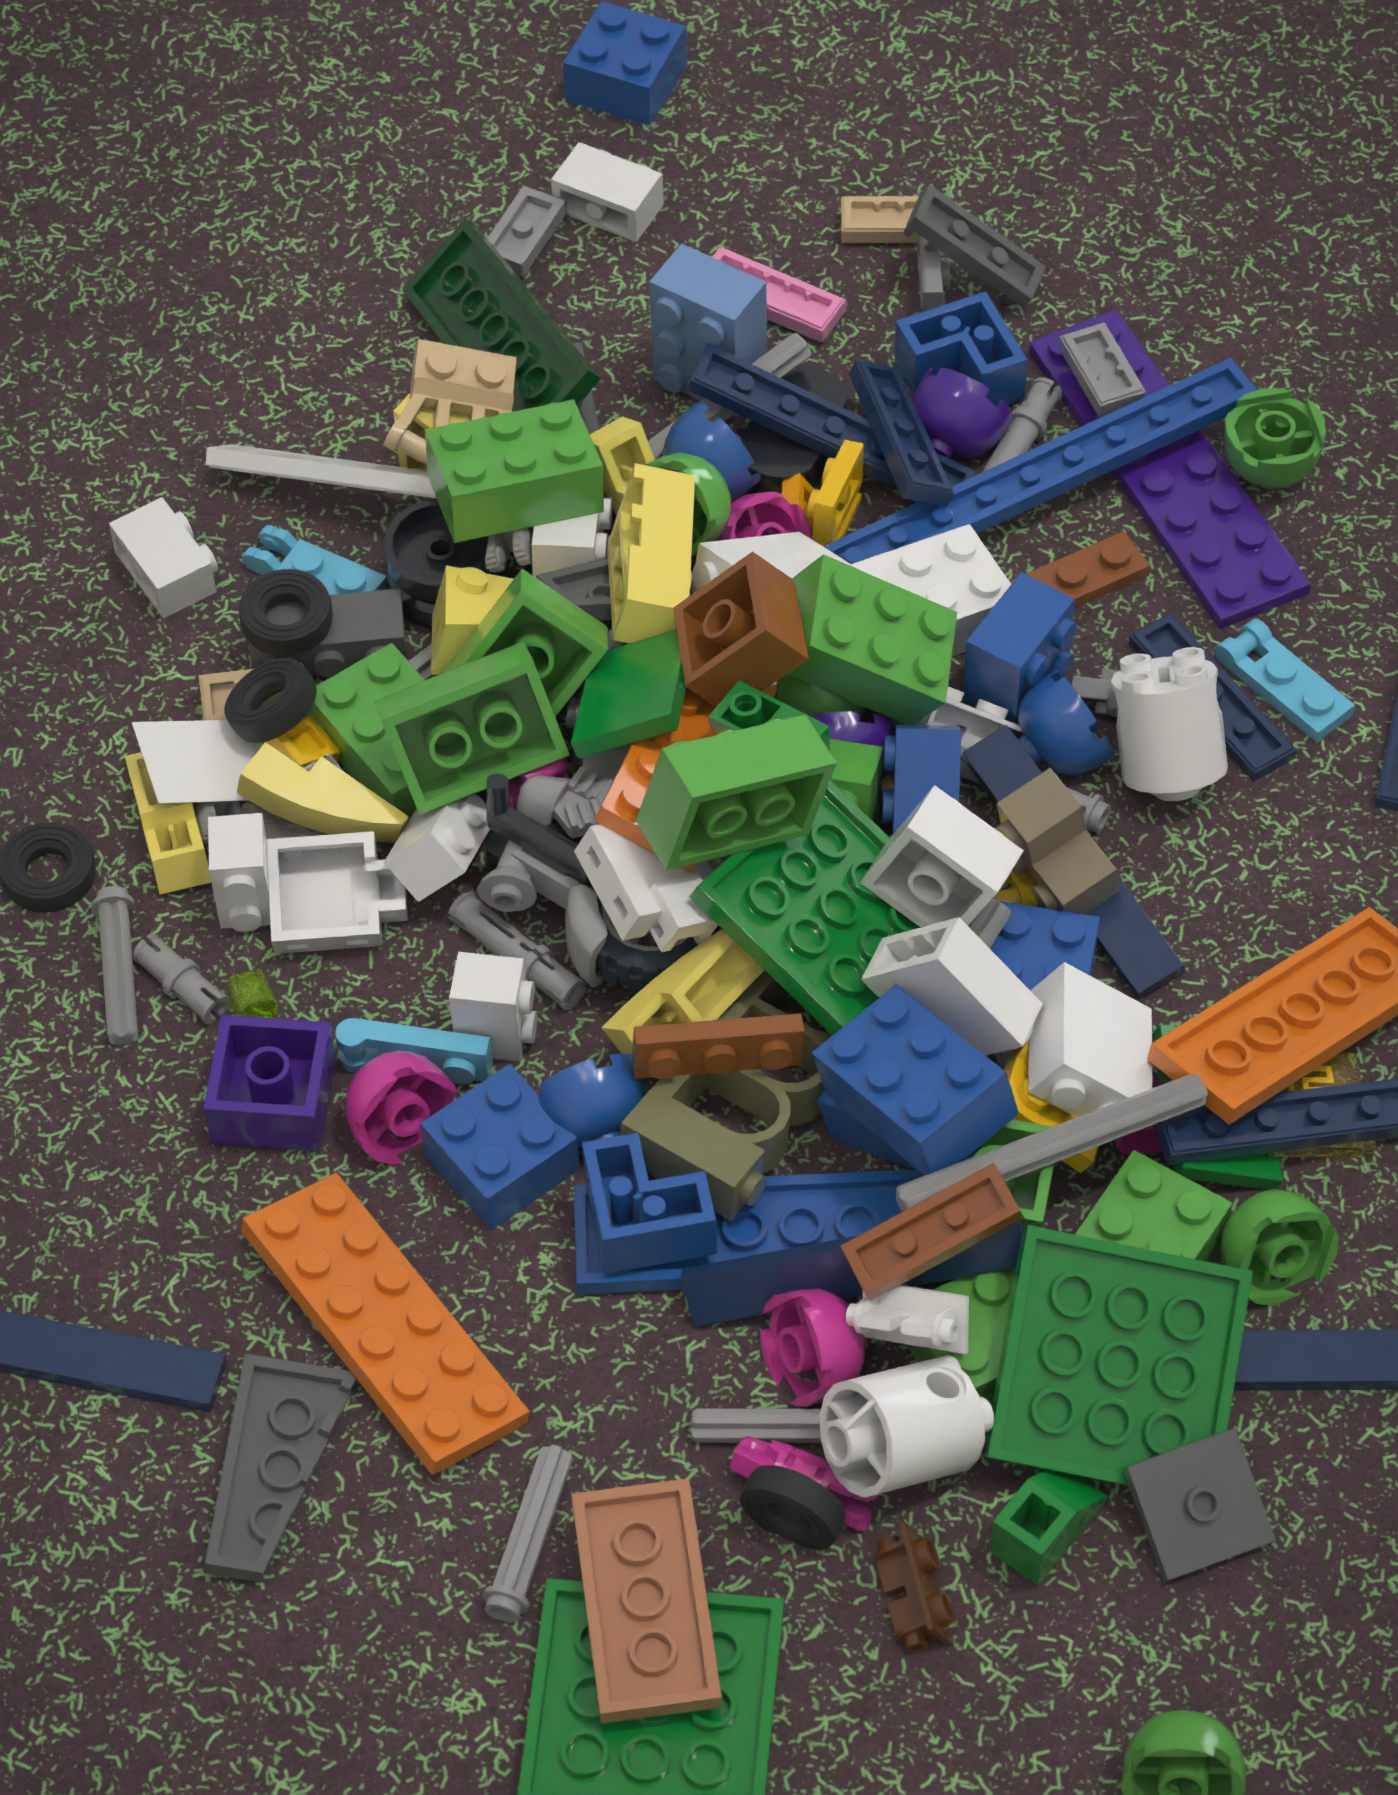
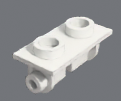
(975, 722)
(914, 1318)

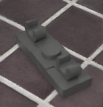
(975, 246)

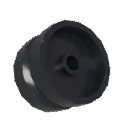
(417, 553)

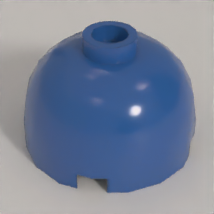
(714, 443)
(1061, 728)
(592, 1099)

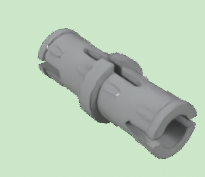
(181, 978)

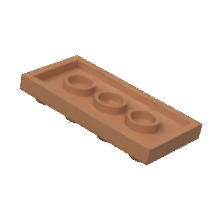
(646, 1601)

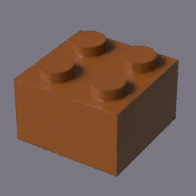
(740, 630)

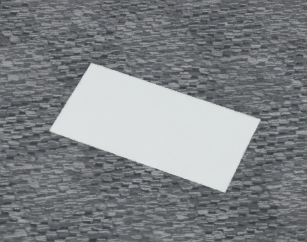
(194, 759)

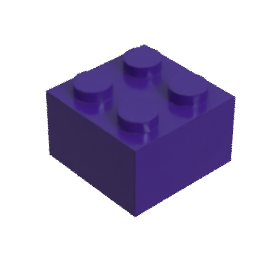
(270, 1082)

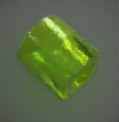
(252, 995)

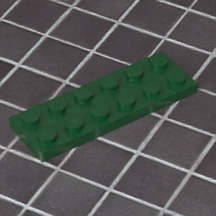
(484, 306)

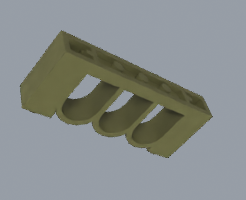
(686, 1142)

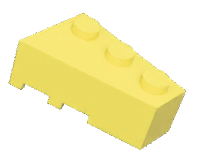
(650, 553)
(460, 607)

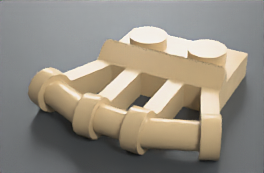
(452, 382)

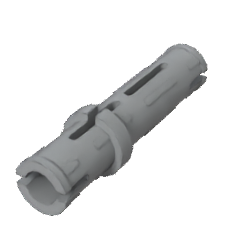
(1027, 422)
(507, 941)

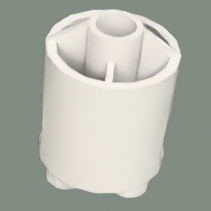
(1169, 724)
(903, 1426)

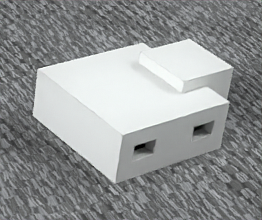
(330, 892)
(641, 892)

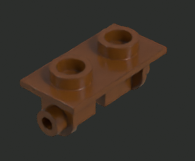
(911, 1567)

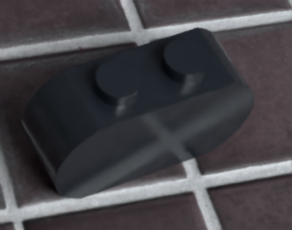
(780, 457)

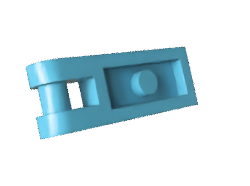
(1284, 681)
(458, 1055)

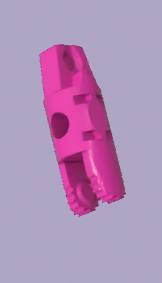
(755, 1453)

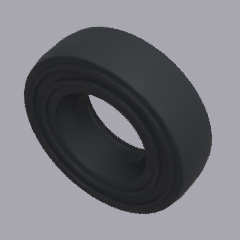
(282, 586)
(280, 715)
(39, 840)
(793, 1506)

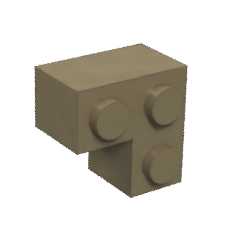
(1058, 851)

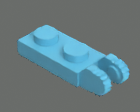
(334, 571)

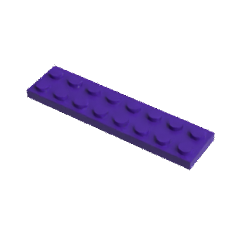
(1189, 498)

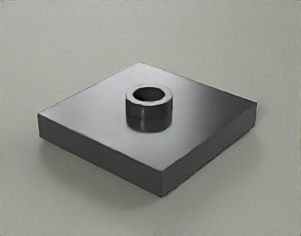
(1199, 1504)

